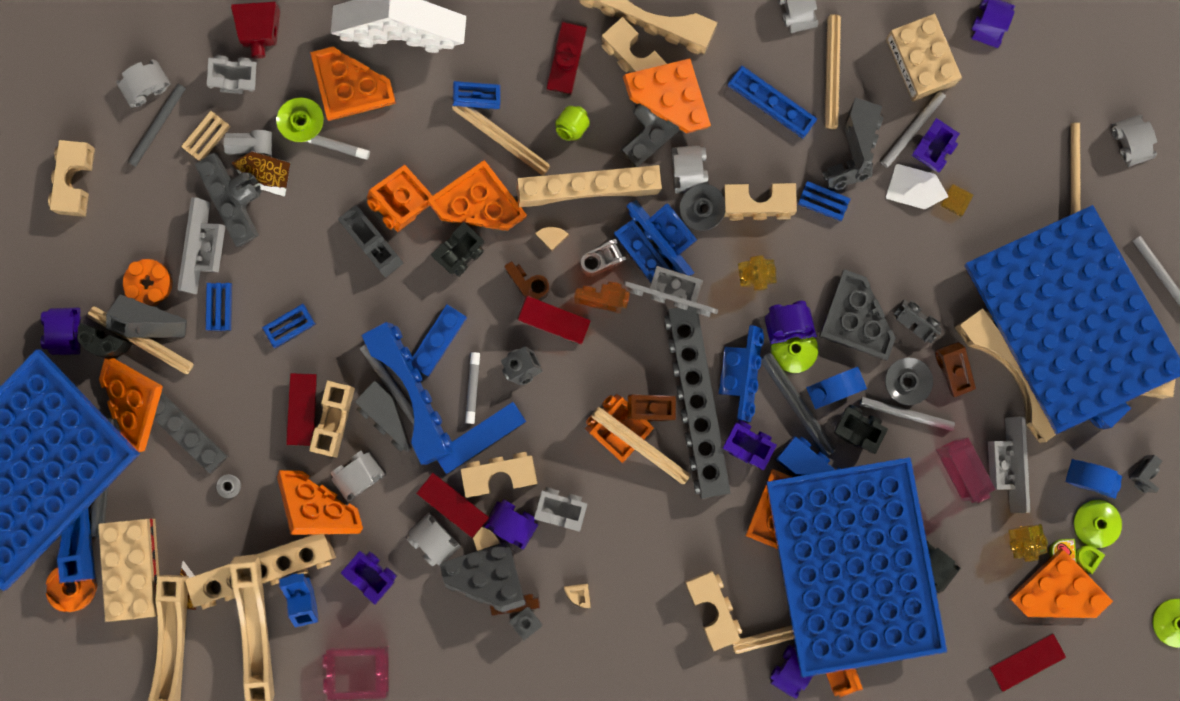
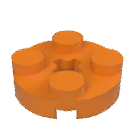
(138, 272)
(71, 601)

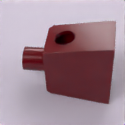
(257, 25)

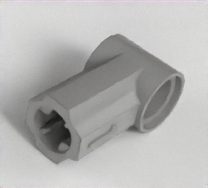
(243, 143)

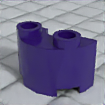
(993, 22)
(935, 145)
(789, 322)
(61, 331)
(749, 446)
(510, 524)
(369, 576)
(788, 676)

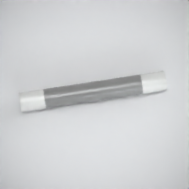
(339, 146)
(472, 388)

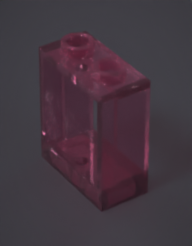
(966, 470)
(382, 673)

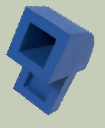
(836, 387)
(1094, 478)
(300, 599)

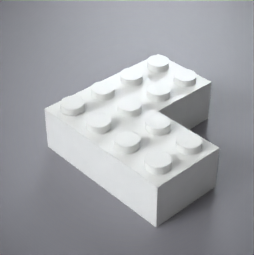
(406, 20)

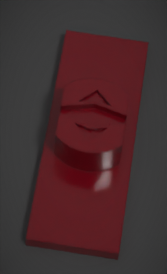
(566, 58)
(553, 320)
(301, 409)
(452, 505)
(1027, 662)

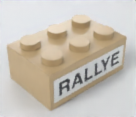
(923, 57)

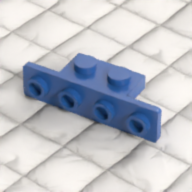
(667, 232)
(741, 371)

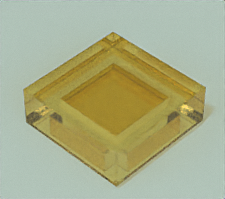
(957, 200)

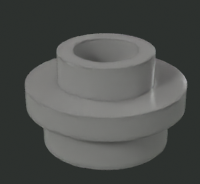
(236, 486)

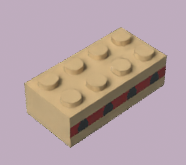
(129, 569)

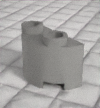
(799, 14)
(231, 76)
(141, 81)
(1136, 140)
(688, 167)
(357, 475)
(561, 510)
(433, 540)

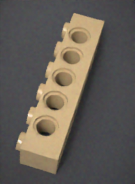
(320, 544)

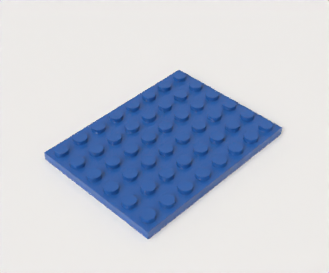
(1075, 319)
(52, 461)
(856, 567)

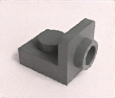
(1146, 470)
(525, 623)

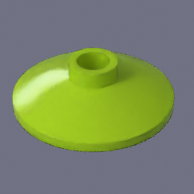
(300, 110)
(795, 362)
(1086, 523)
(1165, 622)

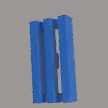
(476, 99)
(845, 200)
(209, 306)
(301, 308)

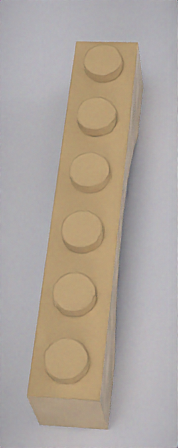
(690, 30)
(562, 187)
(982, 334)
(251, 607)
(171, 614)

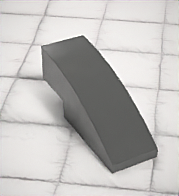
(370, 241)

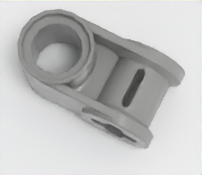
(606, 256)

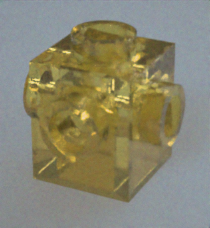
(757, 273)
(1028, 542)

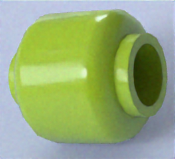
(572, 123)

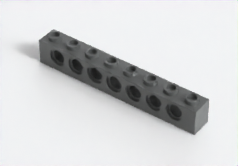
(719, 484)

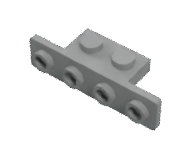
(201, 246)
(674, 287)
(1010, 464)

